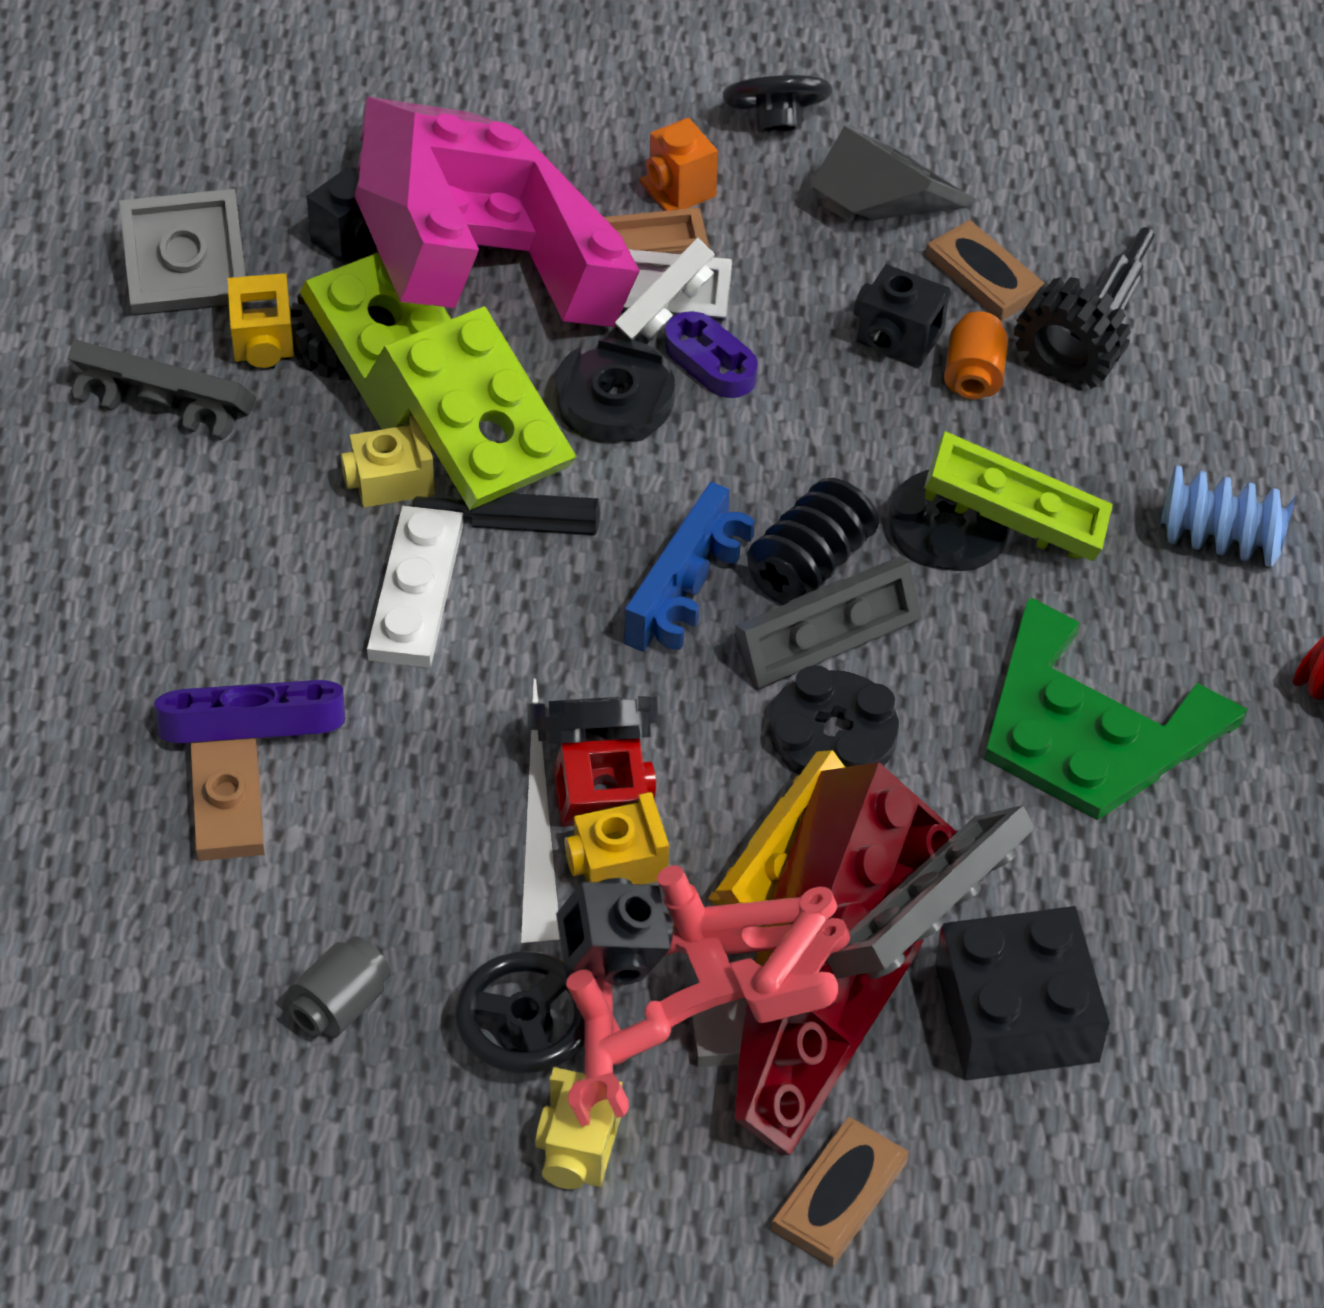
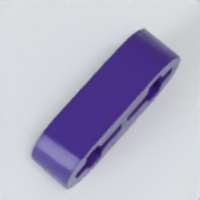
(717, 349)

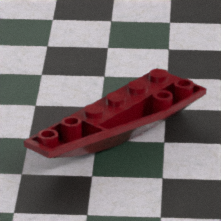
(861, 843)

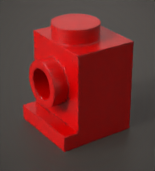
(600, 762)

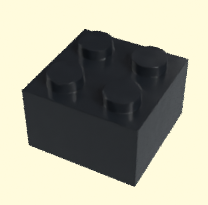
(1021, 993)

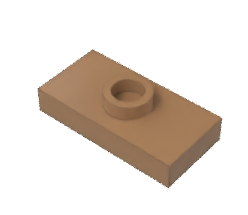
(227, 799)

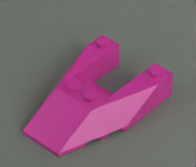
(456, 180)

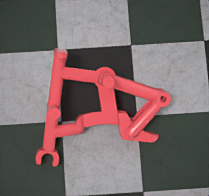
(779, 989)

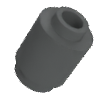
(338, 987)

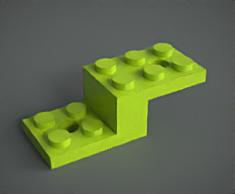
(444, 376)

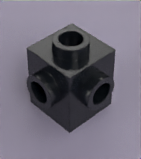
(901, 314)
(614, 930)

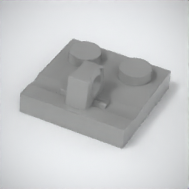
(181, 250)

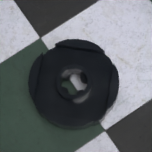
(608, 416)
(929, 543)
(828, 695)
(571, 717)

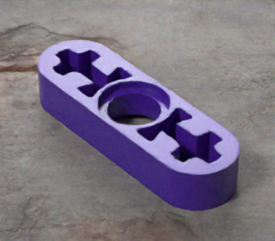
(250, 711)

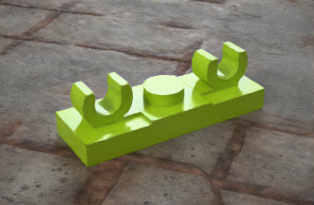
(1018, 497)

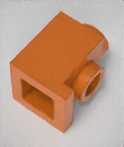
(680, 166)

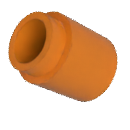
(976, 356)

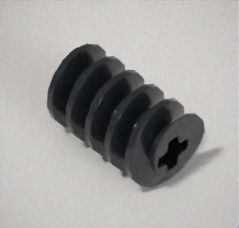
(812, 540)

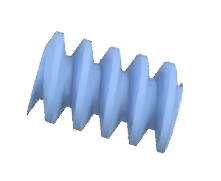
(1226, 516)

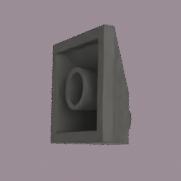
(880, 181)

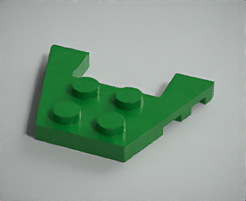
(1081, 741)

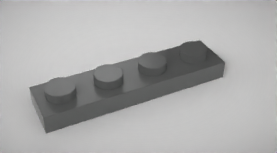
(929, 892)

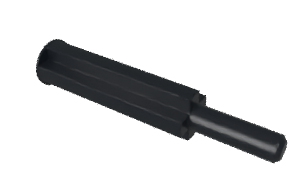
(1124, 271)
(526, 512)

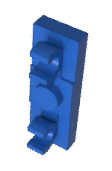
(684, 570)

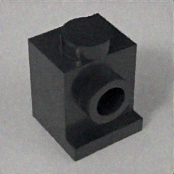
(337, 221)

